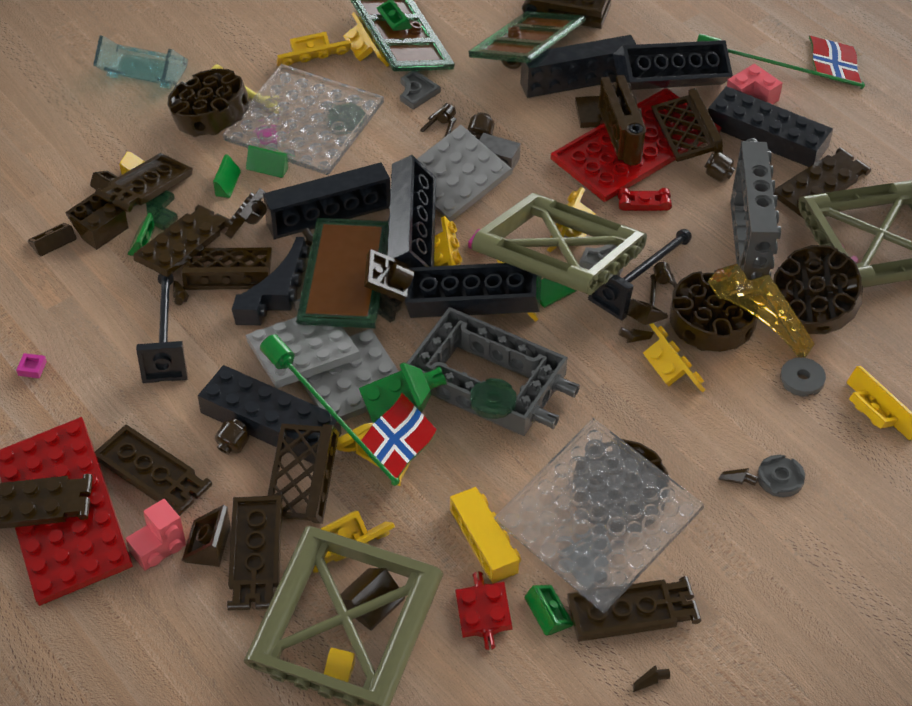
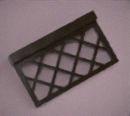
(697, 110)
(220, 276)
(321, 470)

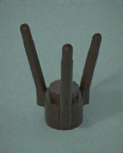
(443, 115)
(663, 275)

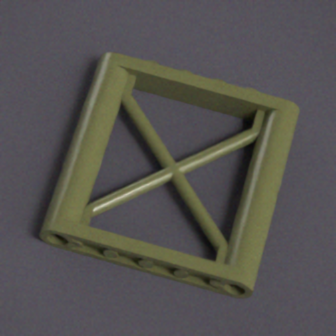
(818, 206)
(492, 243)
(379, 685)

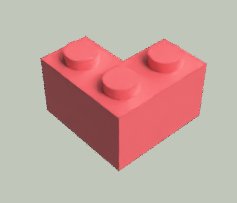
(757, 83)
(159, 537)

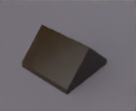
(208, 538)
(366, 587)

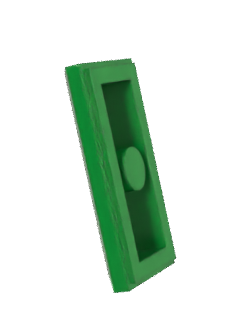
(394, 16)
(266, 161)
(226, 177)
(143, 234)
(553, 292)
(548, 609)

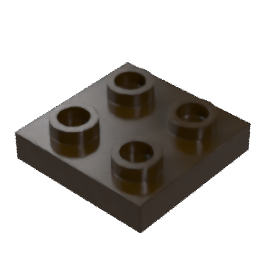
(250, 211)
(387, 275)

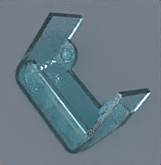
(139, 63)

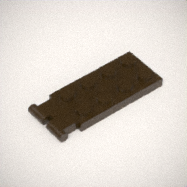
(824, 176)
(144, 182)
(181, 241)
(151, 469)
(44, 500)
(254, 551)
(639, 609)

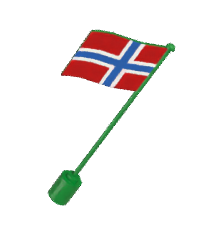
(830, 60)
(391, 440)

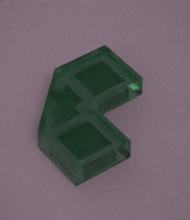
(161, 215)

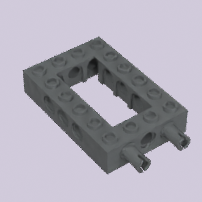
(754, 210)
(542, 367)

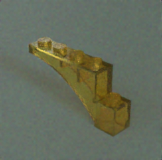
(766, 302)

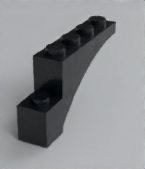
(275, 291)

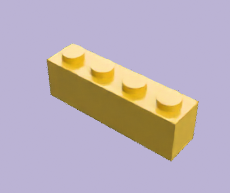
(485, 535)

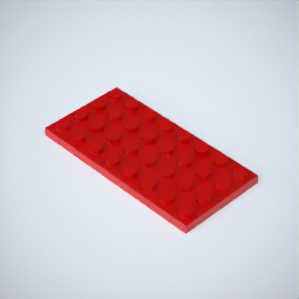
(596, 165)
(71, 552)

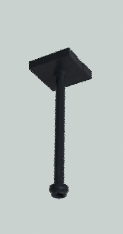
(617, 292)
(164, 359)

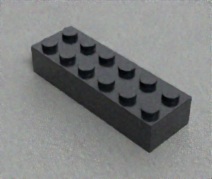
(674, 64)
(572, 67)
(783, 130)
(331, 197)
(412, 213)
(473, 290)
(261, 408)

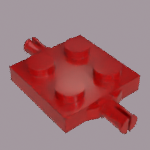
(483, 610)

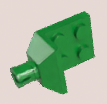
(410, 381)

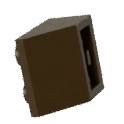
(97, 220)

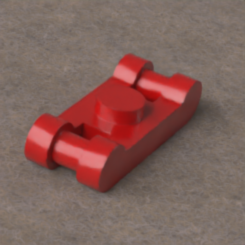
(644, 200)

